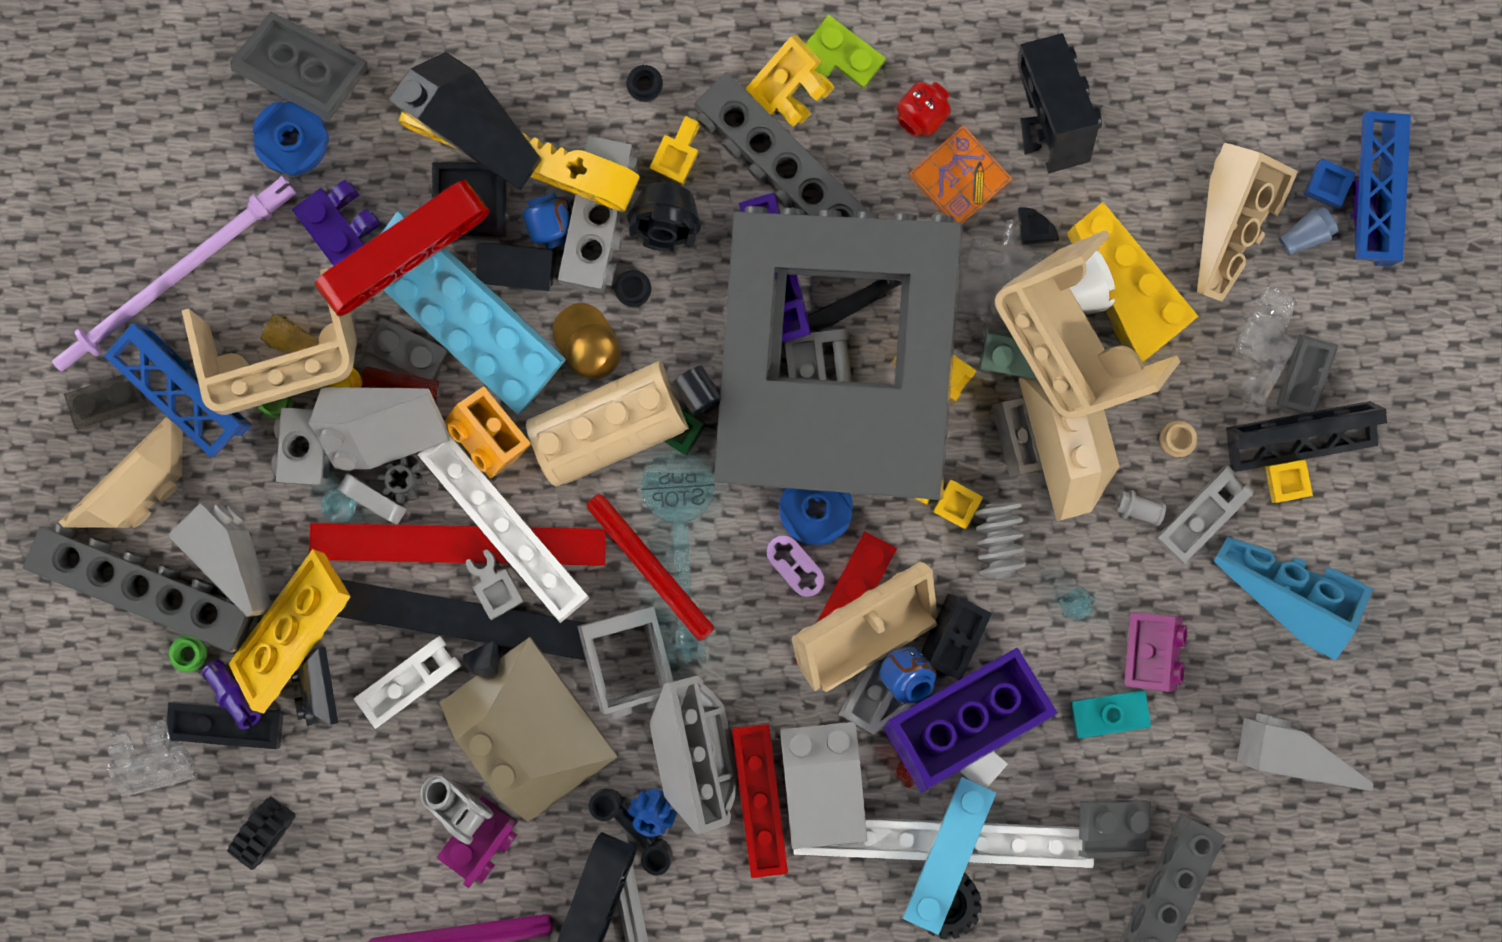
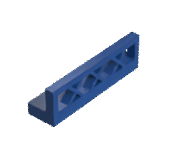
(1390, 186)
(177, 373)

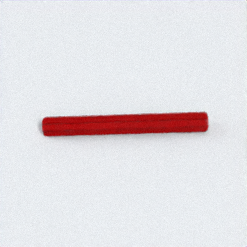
(650, 567)

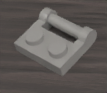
(806, 356)

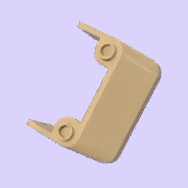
(1063, 345)
(233, 385)

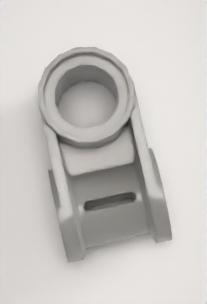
(459, 811)

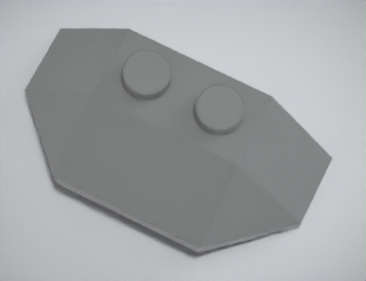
(695, 754)

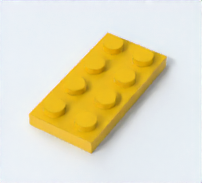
(288, 631)

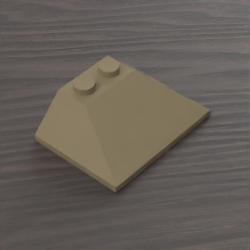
(526, 732)

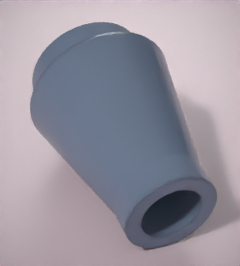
(1309, 231)

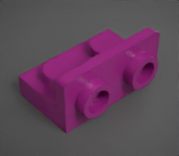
(1155, 652)
(473, 860)

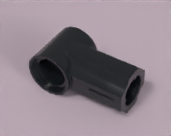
(698, 390)

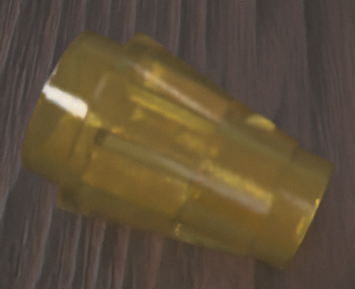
(286, 335)

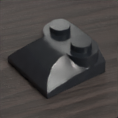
(317, 698)

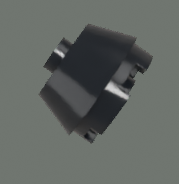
(664, 216)

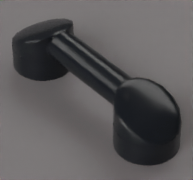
(658, 850)

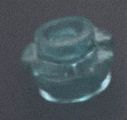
(331, 506)
(1080, 606)

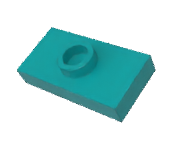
(1110, 714)

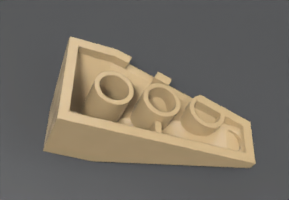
(1240, 196)

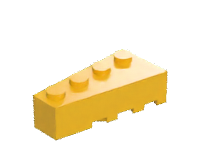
(1146, 304)

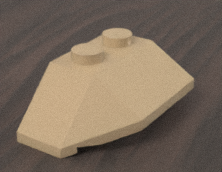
(1073, 452)
(134, 483)

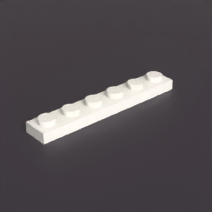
(504, 528)

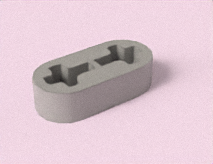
(372, 498)

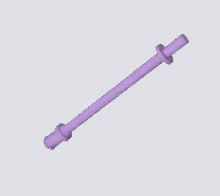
(258, 208)

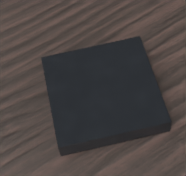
(487, 186)

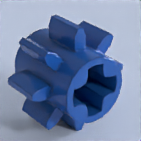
(651, 813)

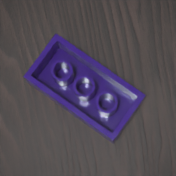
(969, 720)

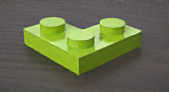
(845, 52)

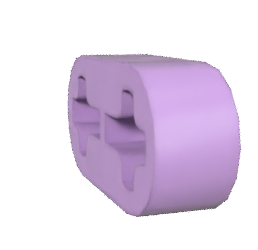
(801, 559)

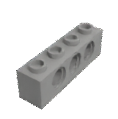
(575, 269)

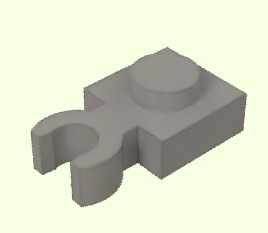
(497, 590)

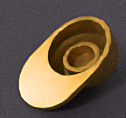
(587, 341)

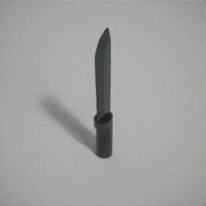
(850, 304)

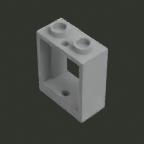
(623, 705)

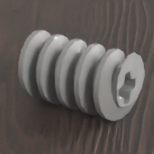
(1000, 540)

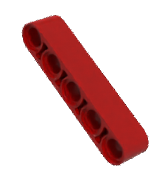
(401, 248)

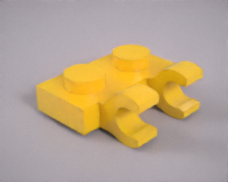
(783, 75)

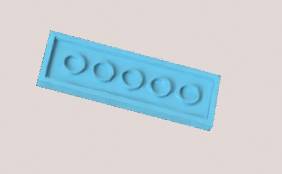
(476, 327)

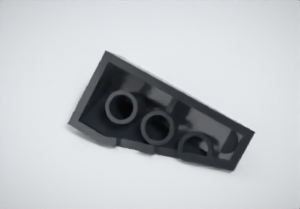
(462, 111)

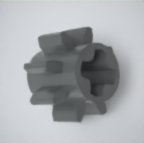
(412, 480)

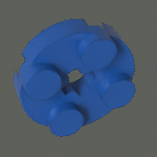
(294, 158)
(811, 529)

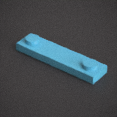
(949, 855)

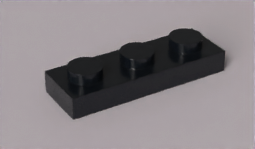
(216, 726)

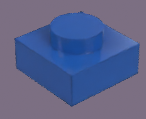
(1329, 183)

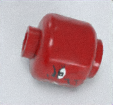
(923, 109)

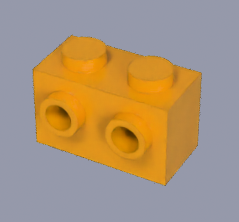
(486, 432)

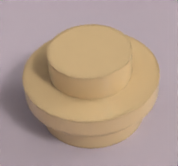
(1178, 438)

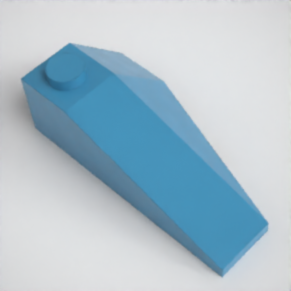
(1312, 606)

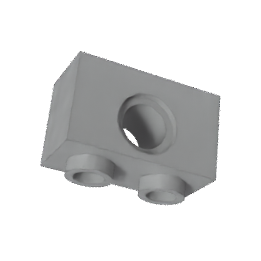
(286, 464)

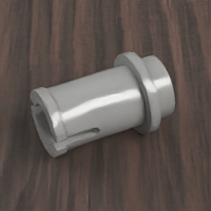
(1141, 508)

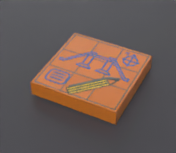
(960, 176)

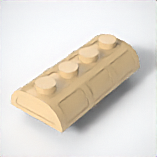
(606, 425)
(867, 628)

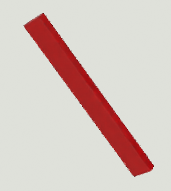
(446, 543)

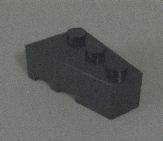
(1059, 100)

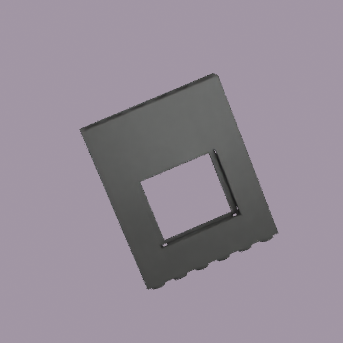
(828, 430)

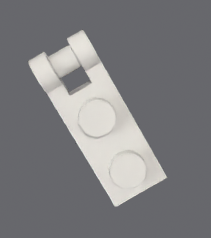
(406, 683)

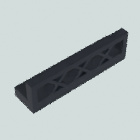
(1301, 428)

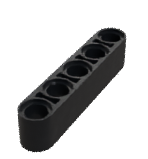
(598, 890)

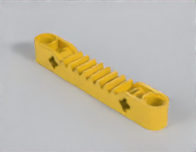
(603, 179)

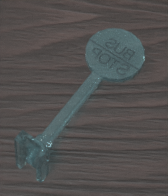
(679, 491)

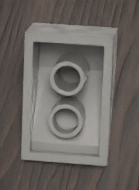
(375, 424)
(225, 553)
(1277, 748)
(823, 785)

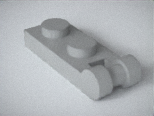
(1204, 515)

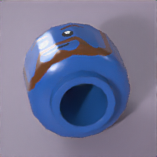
(548, 220)
(908, 675)

